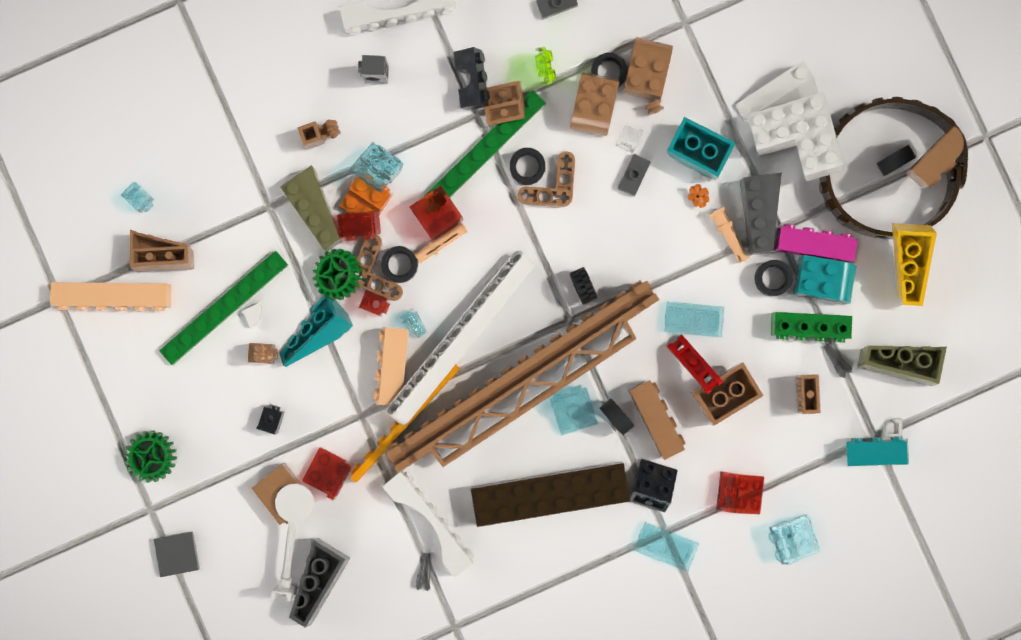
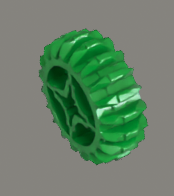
(343, 282)
(146, 463)

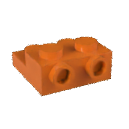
(364, 198)

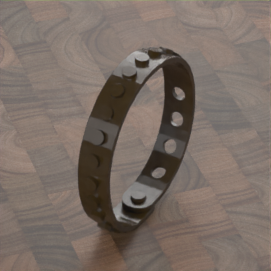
(956, 176)

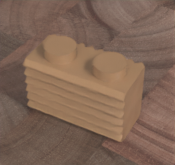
(808, 394)

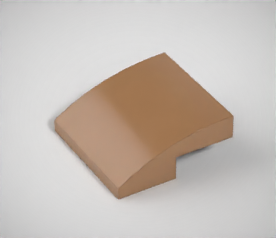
(505, 103)

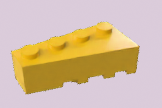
(913, 259)

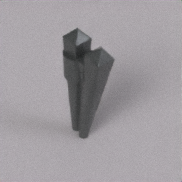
(838, 362)
(424, 573)

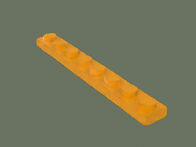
(397, 429)

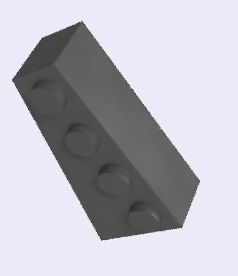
(760, 209)
(320, 575)

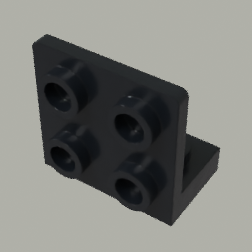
(654, 485)

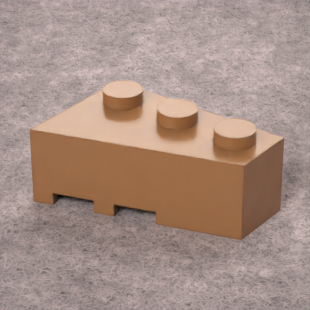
(158, 254)

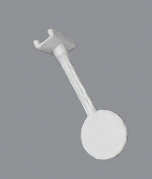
(293, 505)

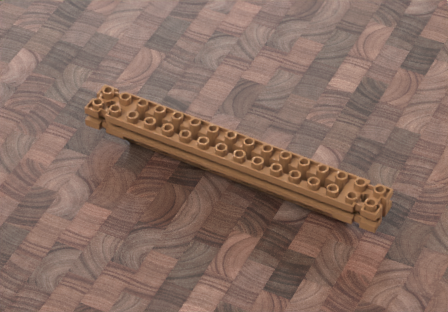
(426, 440)

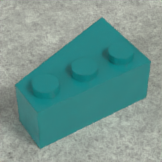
(878, 451)

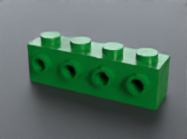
(811, 325)

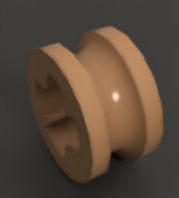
(654, 107)

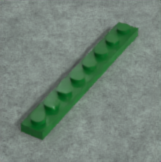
(488, 147)
(224, 308)

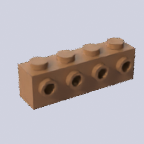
(656, 419)

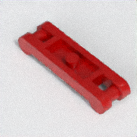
(694, 363)

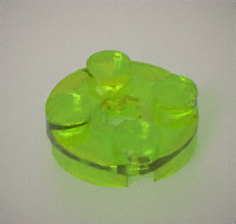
(543, 65)

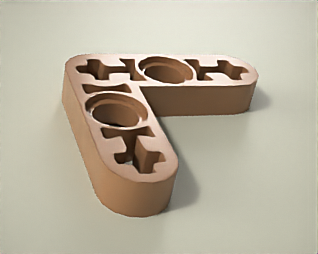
(560, 188)
(368, 268)

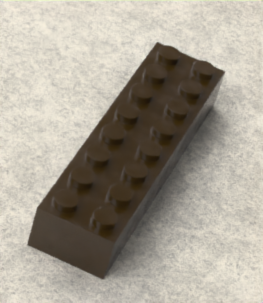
(550, 494)

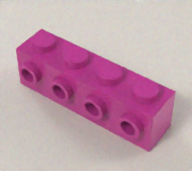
(815, 244)

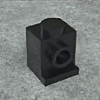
(274, 426)

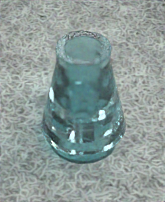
(413, 322)

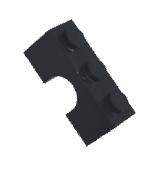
(476, 93)

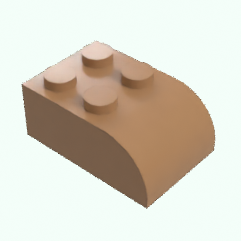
(648, 69)
(594, 104)
(937, 159)
(730, 397)

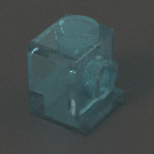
(133, 194)

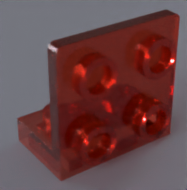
(328, 473)
(740, 493)

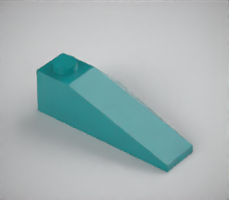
(323, 327)

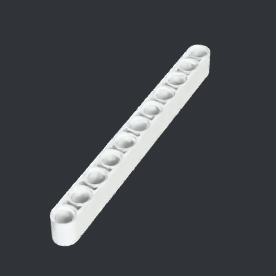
(460, 338)

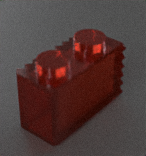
(359, 224)

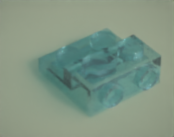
(377, 167)
(573, 410)
(794, 540)

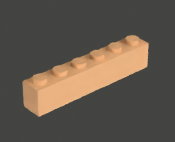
(110, 295)

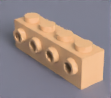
(391, 364)

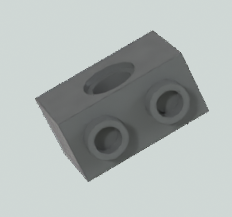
(374, 69)

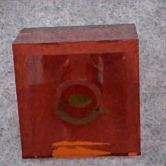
(436, 213)

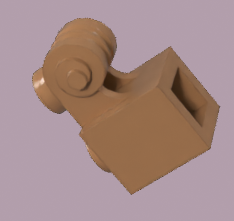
(314, 135)
(262, 353)

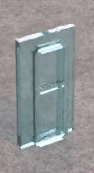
(694, 319)
(666, 546)

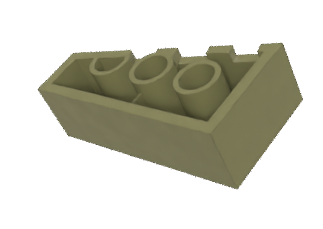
(311, 204)
(905, 362)

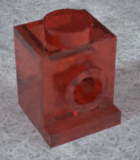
(368, 300)

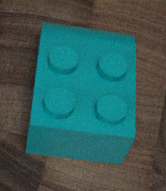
(700, 148)
(824, 279)

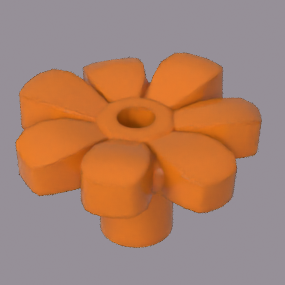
(698, 195)

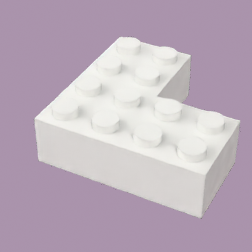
(804, 125)

